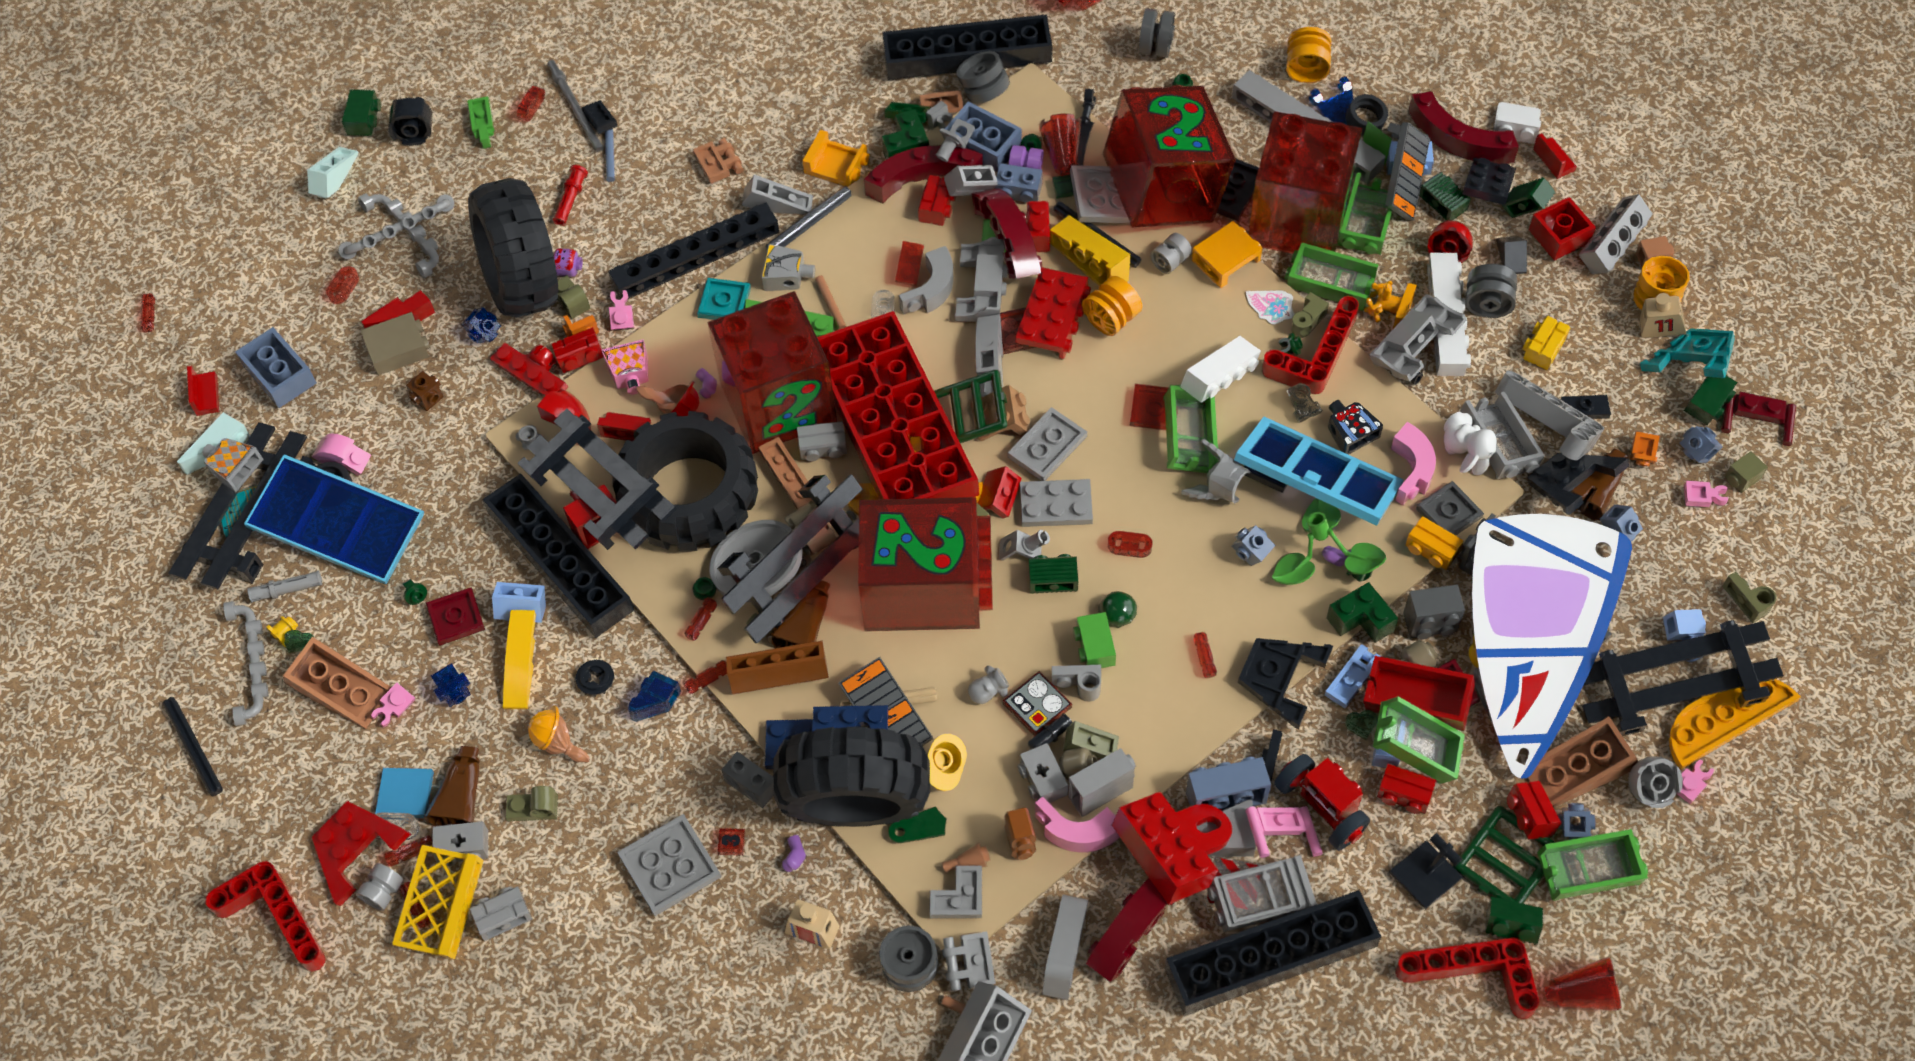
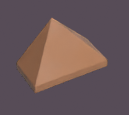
(952, 98)

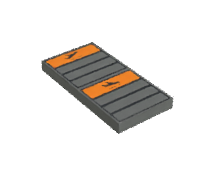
(1407, 171)
(877, 686)

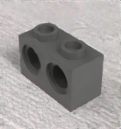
(748, 779)

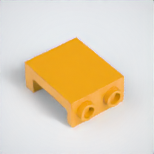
(834, 160)
(1226, 253)

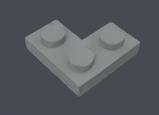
(962, 902)

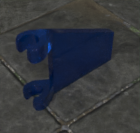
(1336, 106)

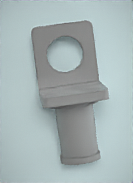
(952, 140)
(1023, 544)

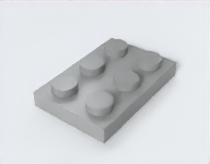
(1047, 444)
(1056, 503)

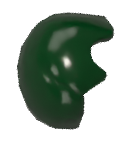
(1119, 608)

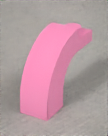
(1419, 452)
(1076, 836)

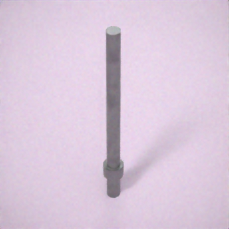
(560, 79)

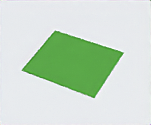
(1377, 139)

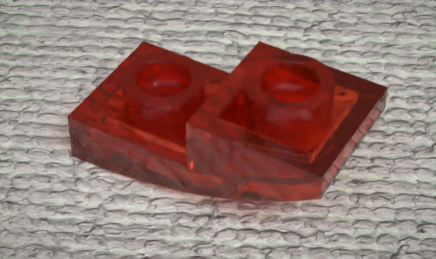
(909, 263)

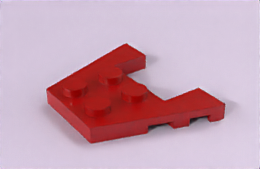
(345, 838)

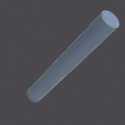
(609, 150)

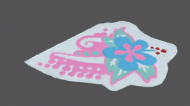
(1271, 305)

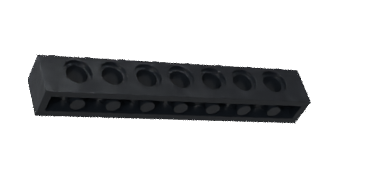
(694, 251)

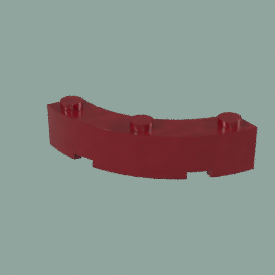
(1459, 137)
(914, 166)
(1010, 226)
(1137, 918)

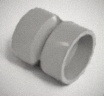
(1171, 253)
(382, 883)

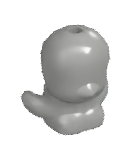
(987, 687)

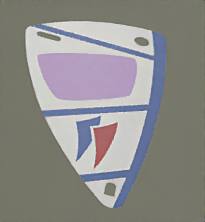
(1541, 622)

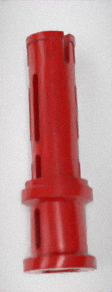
(572, 187)

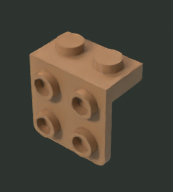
(1015, 412)

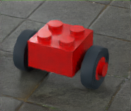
(1329, 795)

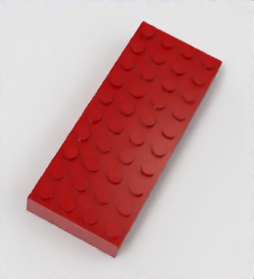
(888, 401)

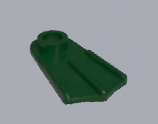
(920, 827)

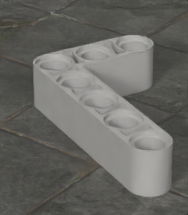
(1578, 428)

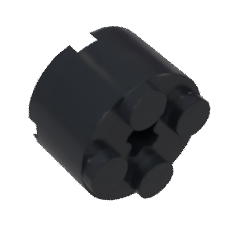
(410, 121)

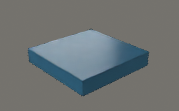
(405, 791)

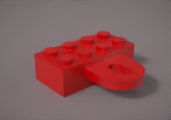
(1171, 845)

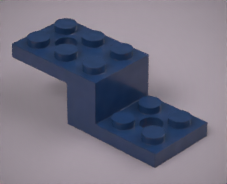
(823, 717)

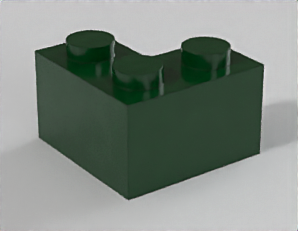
(908, 134)
(1363, 608)

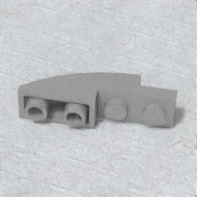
(989, 349)

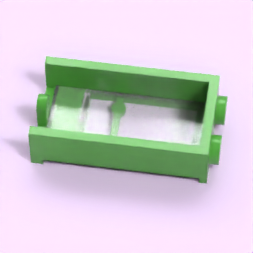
(1365, 218)
(1331, 274)
(1186, 426)
(1419, 739)
(1592, 864)

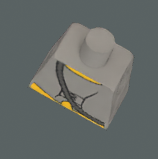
(785, 269)

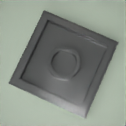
(1450, 509)

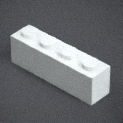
(1220, 369)

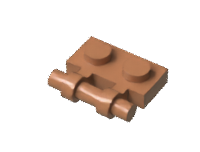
(711, 162)

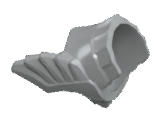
(1221, 478)

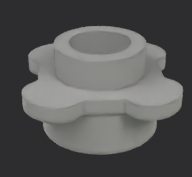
(524, 433)

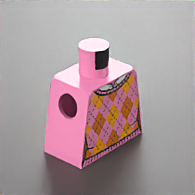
(627, 365)

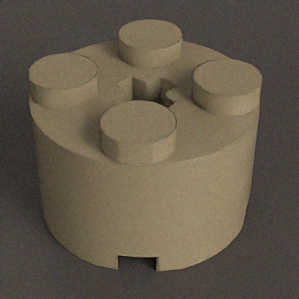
(821, 539)

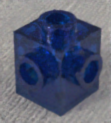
(481, 325)
(451, 685)

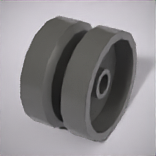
(1154, 32)
(983, 77)
(1491, 290)
(908, 943)

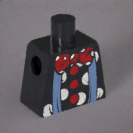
(1353, 426)

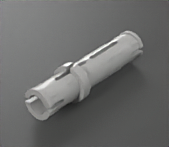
(276, 588)

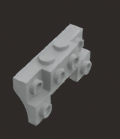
(989, 284)
(1412, 334)

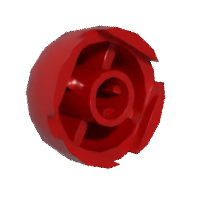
(1451, 238)

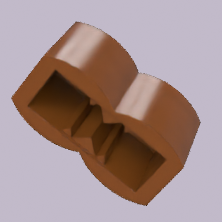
(1020, 833)

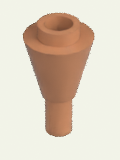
(972, 857)

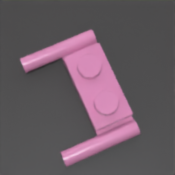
(1281, 822)

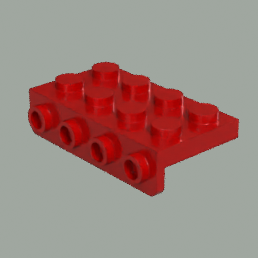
(1053, 311)

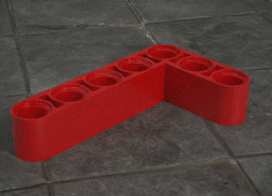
(1307, 371)
(280, 908)
(1474, 965)

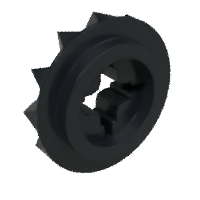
(599, 668)

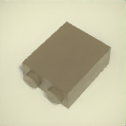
(396, 343)

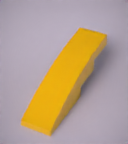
(519, 659)

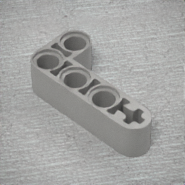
(1064, 947)

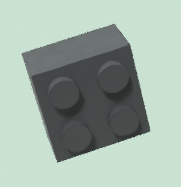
(1433, 611)

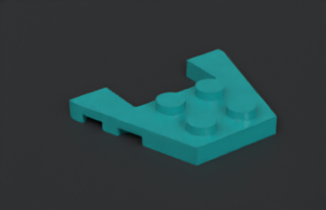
(1697, 345)

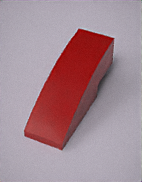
(418, 304)

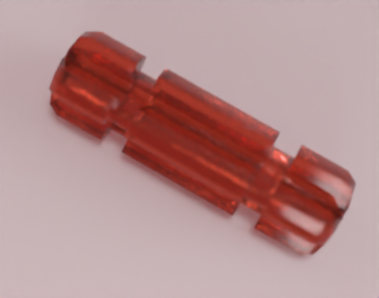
(147, 312)
(700, 619)
(1205, 655)
(706, 677)
(407, 851)
(416, 909)

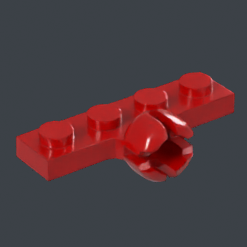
(530, 368)

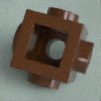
(424, 390)

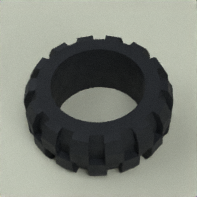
(513, 247)
(698, 438)
(851, 776)

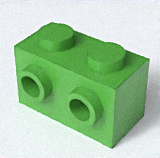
(1095, 640)

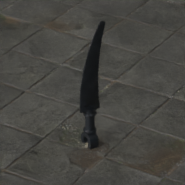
(1088, 105)

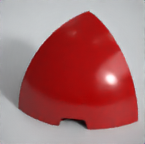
(557, 402)

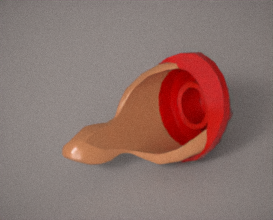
(676, 399)

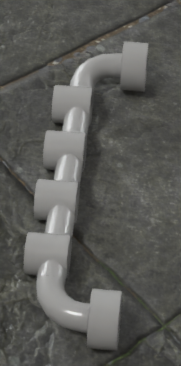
(443, 203)
(416, 233)
(256, 668)

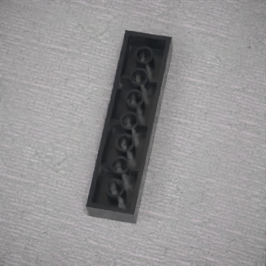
(945, 47)
(558, 555)
(1272, 952)

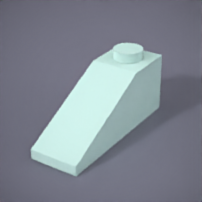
(329, 173)
(222, 428)

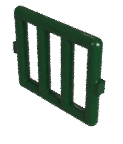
(974, 383)
(1474, 848)

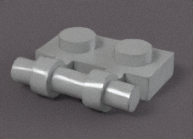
(976, 960)

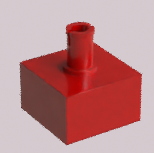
(579, 513)

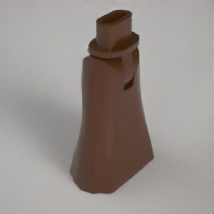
(1598, 491)
(804, 620)
(457, 793)

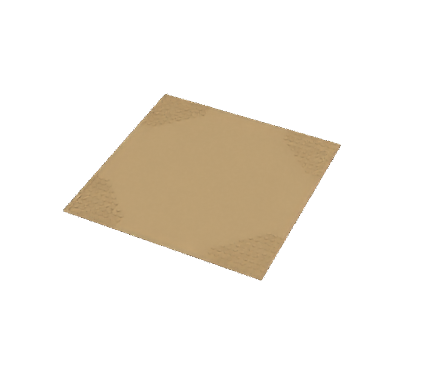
(1187, 585)

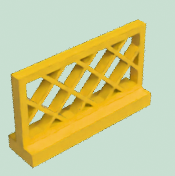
(459, 907)

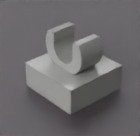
(937, 115)

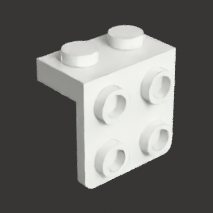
(1520, 119)

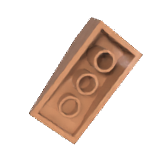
(336, 683)
(1584, 763)

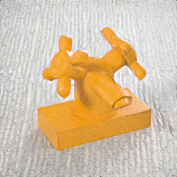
(1390, 303)

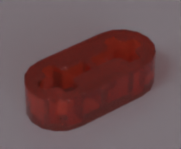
(530, 103)
(340, 284)
(1130, 544)

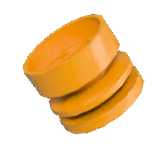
(1308, 54)
(1659, 276)
(1112, 305)

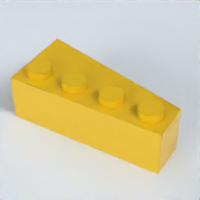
(1090, 251)

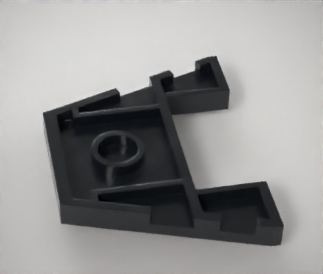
(1562, 475)
(1271, 671)

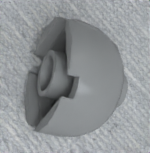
(1655, 781)

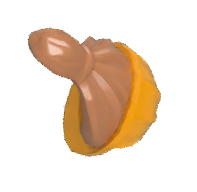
(551, 734)

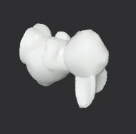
(1463, 437)

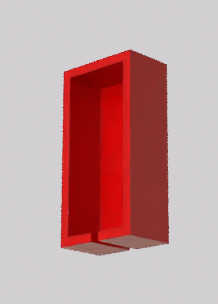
(1431, 689)

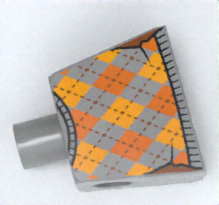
(231, 462)

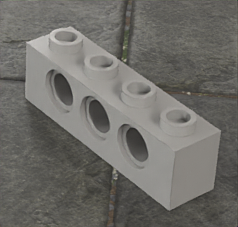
(1615, 234)

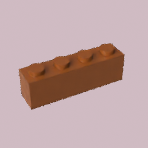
(777, 667)

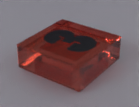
(731, 841)

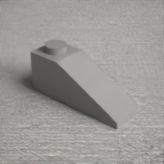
(778, 196)

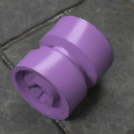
(1022, 157)

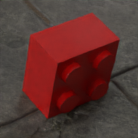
(1561, 228)

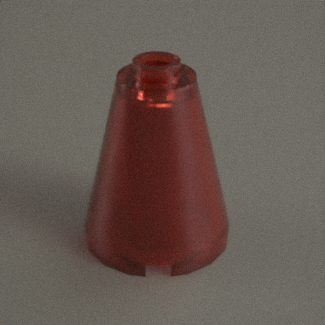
(1061, 141)
(1586, 988)

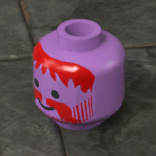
(567, 262)

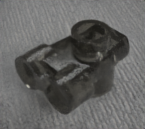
(1304, 406)

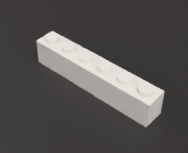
(1445, 284)

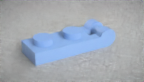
(1351, 677)

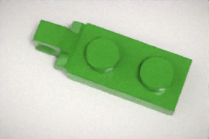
(481, 120)

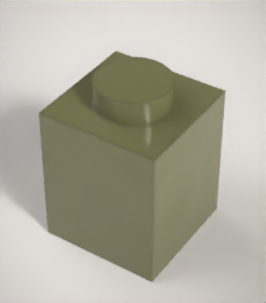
(1745, 472)

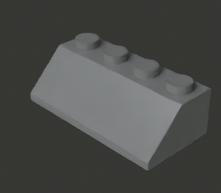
(986, 1026)

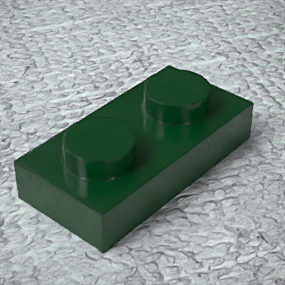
(897, 107)

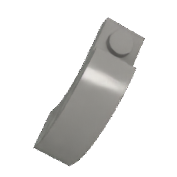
(938, 287)

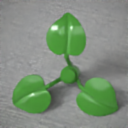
(1318, 522)

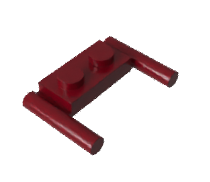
(1761, 409)

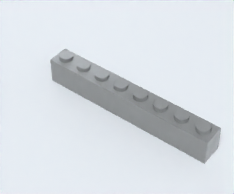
(1266, 98)

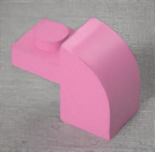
(342, 451)

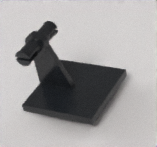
(1427, 872)

